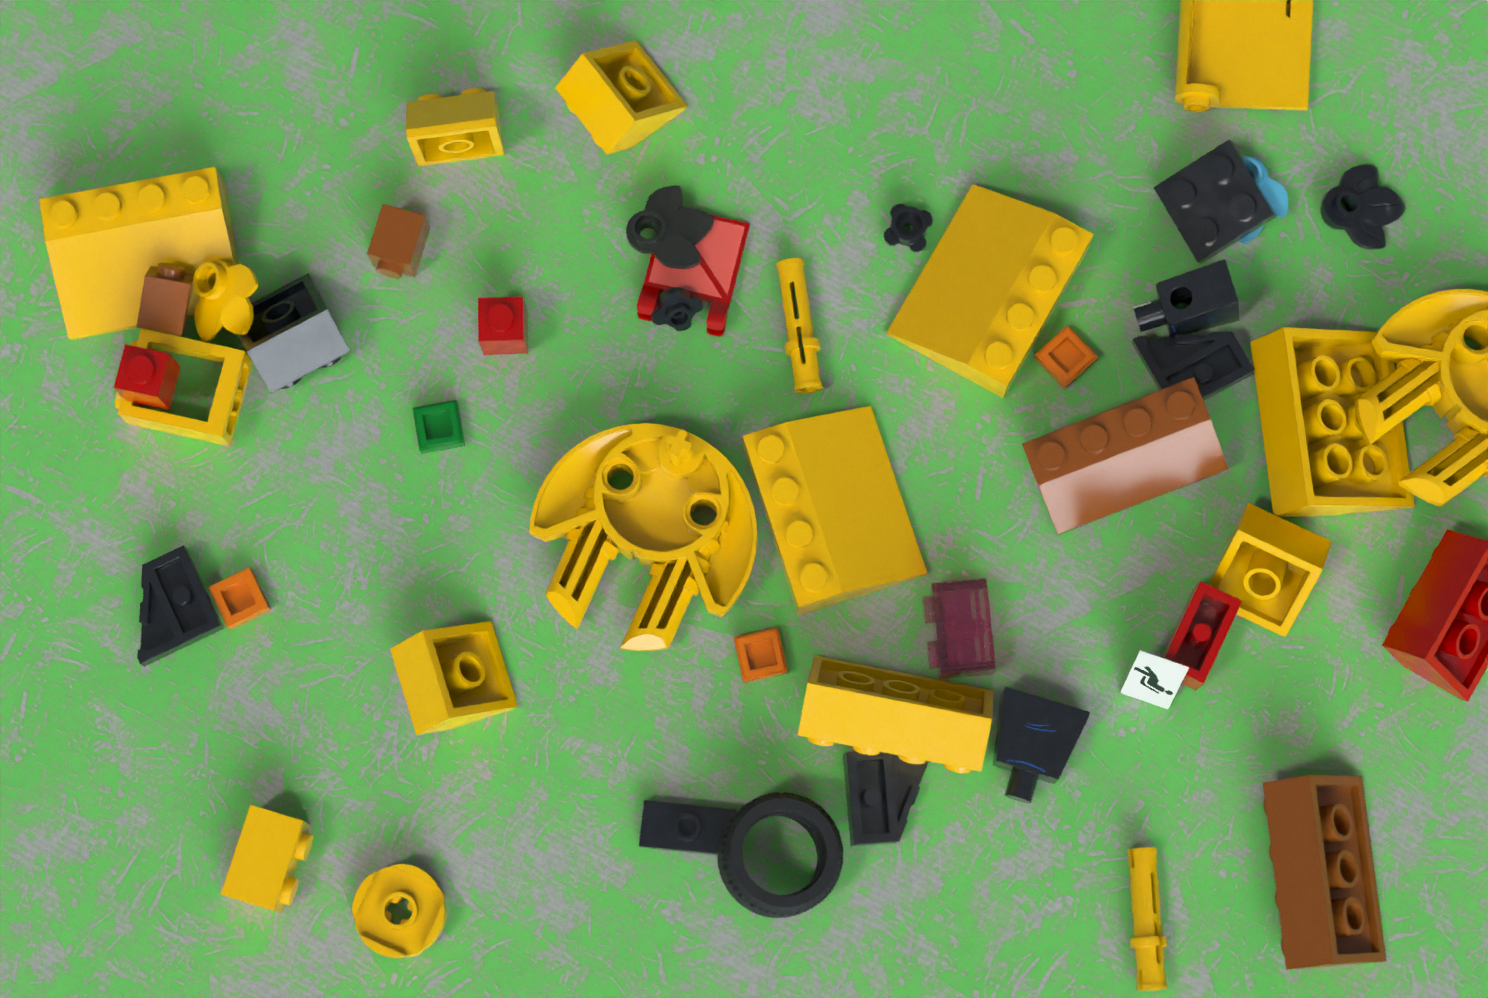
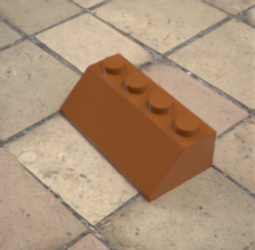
(1125, 456)
(1323, 871)

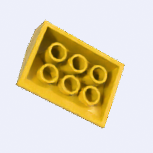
(112, 235)
(990, 287)
(1312, 427)
(833, 507)

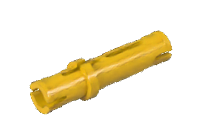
(805, 374)
(1146, 913)

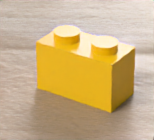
(267, 859)

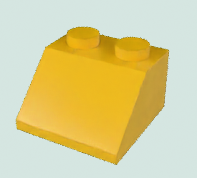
(619, 95)
(454, 127)
(1270, 568)
(453, 676)

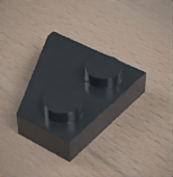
(1211, 359)
(173, 606)
(879, 796)

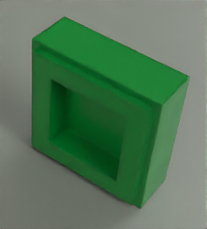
(438, 426)

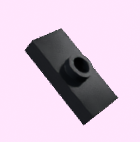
(682, 827)

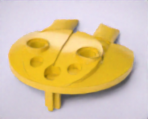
(1436, 372)
(647, 522)

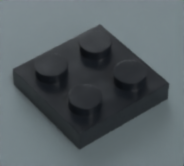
(1215, 201)

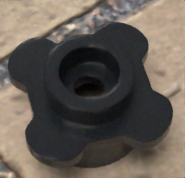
(909, 215)
(676, 308)

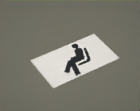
(1154, 679)

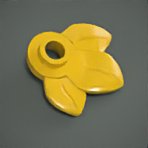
(223, 298)

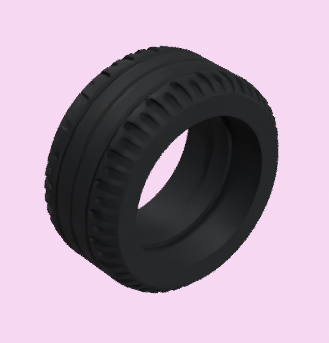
(818, 825)

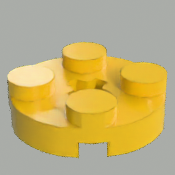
(411, 935)

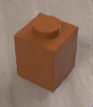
(398, 242)
(165, 299)

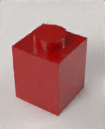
(503, 325)
(147, 376)

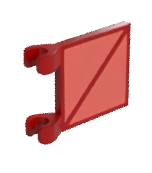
(710, 280)

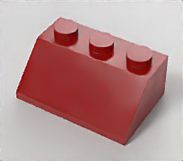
(1446, 617)

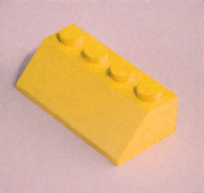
(896, 714)

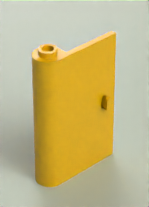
(1244, 54)

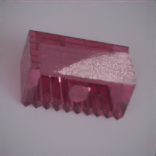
(960, 628)

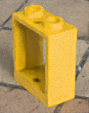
(227, 397)

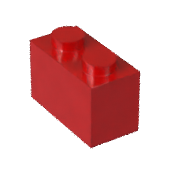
(1201, 632)

